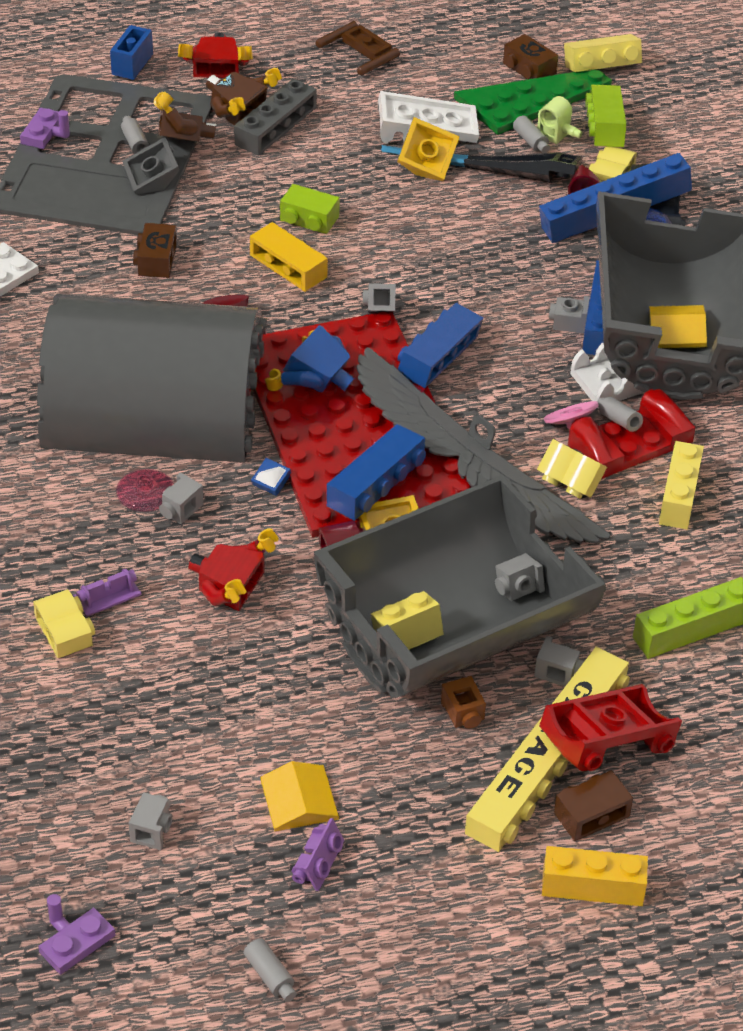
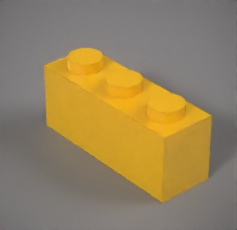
(288, 256)
(594, 876)

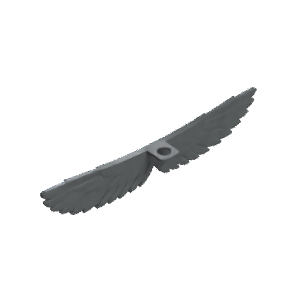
(477, 462)

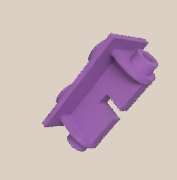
(105, 595)
(324, 845)

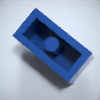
(131, 52)

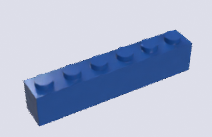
(577, 211)

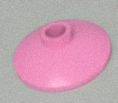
(571, 413)

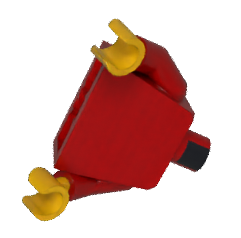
(215, 56)
(233, 571)

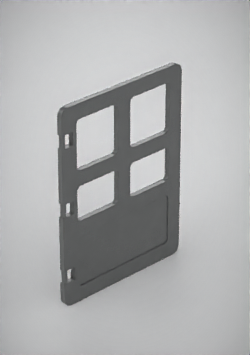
(94, 190)

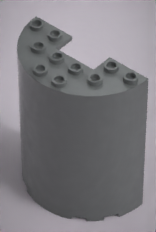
(670, 266)
(149, 377)
(452, 557)

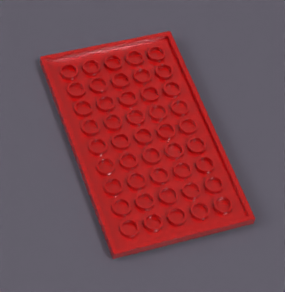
(329, 429)

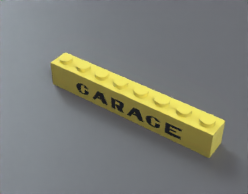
(537, 761)

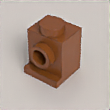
(463, 709)

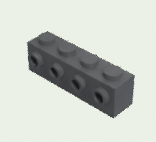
(275, 117)

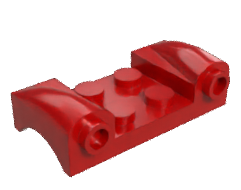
(623, 449)
(600, 721)

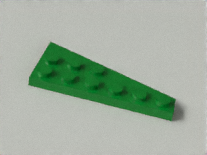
(503, 103)

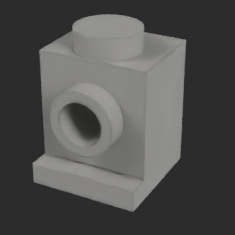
(569, 314)
(181, 499)
(519, 577)
(557, 662)
(150, 821)

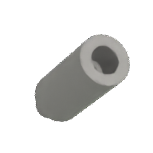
(134, 134)
(531, 134)
(620, 413)
(270, 969)

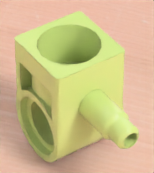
(555, 120)

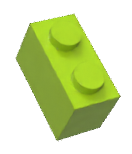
(309, 208)

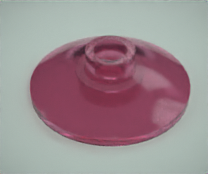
(143, 489)

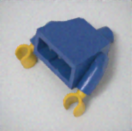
(314, 364)

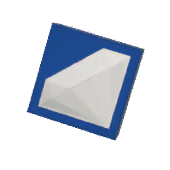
(271, 476)

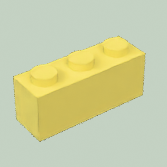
(603, 53)
(681, 485)

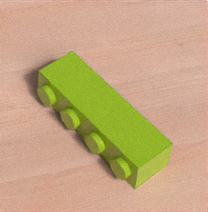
(606, 115)
(690, 618)

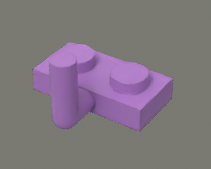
(44, 126)
(73, 939)

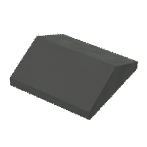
(152, 167)

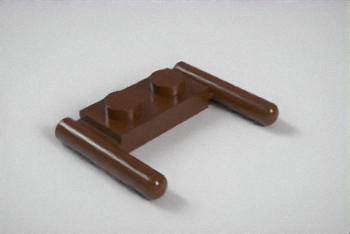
(364, 42)

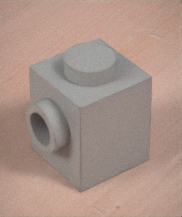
(380, 298)

